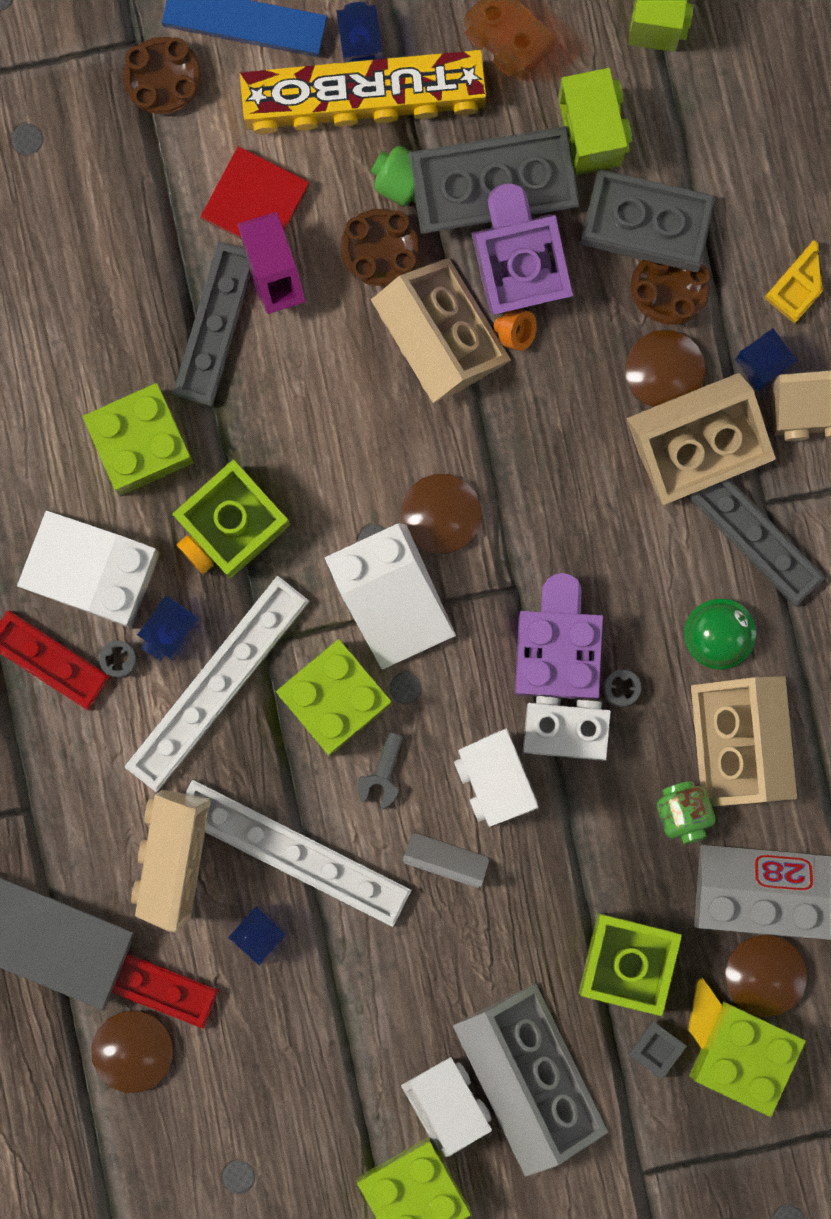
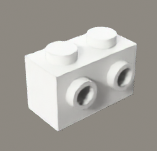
(566, 730)
(447, 1107)

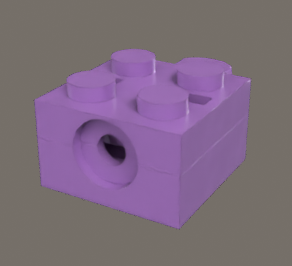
(516, 254)
(559, 645)

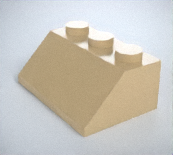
(440, 329)
(801, 405)
(701, 438)
(744, 740)
(170, 859)

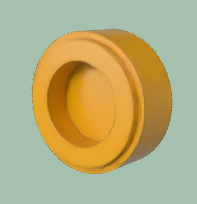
(195, 554)

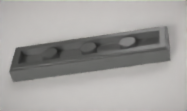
(214, 326)
(758, 540)

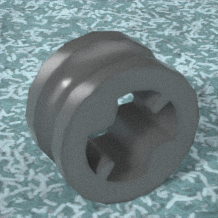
(108, 651)
(622, 675)

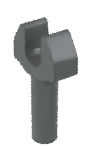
(383, 772)

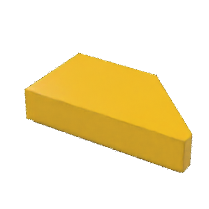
(798, 286)
(704, 1012)

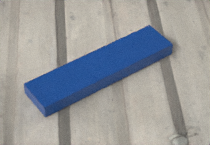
(249, 23)

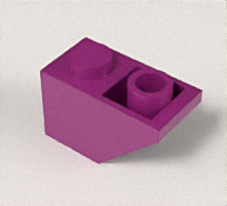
(271, 263)

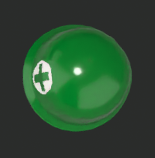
(720, 634)

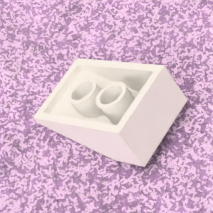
(89, 569)
(390, 595)
(495, 778)

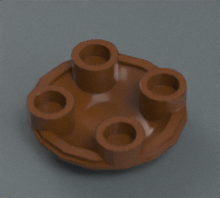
(161, 75)
(380, 246)
(669, 292)
(664, 367)
(441, 513)
(766, 975)
(132, 1051)

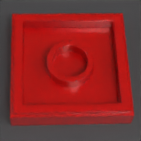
(251, 190)

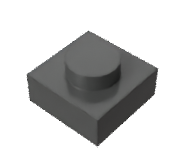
(657, 1050)

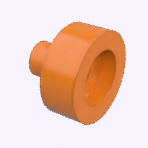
(516, 329)

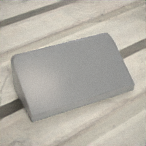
(446, 860)

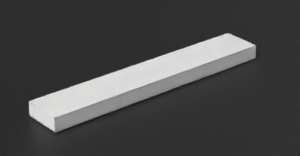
(217, 684)
(302, 857)

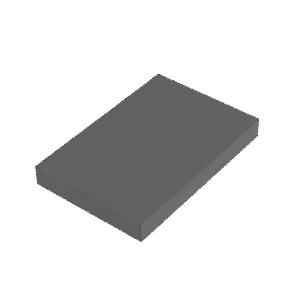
(648, 220)

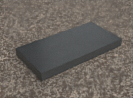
(457, 179)
(60, 945)

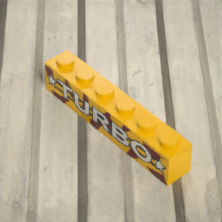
(363, 91)

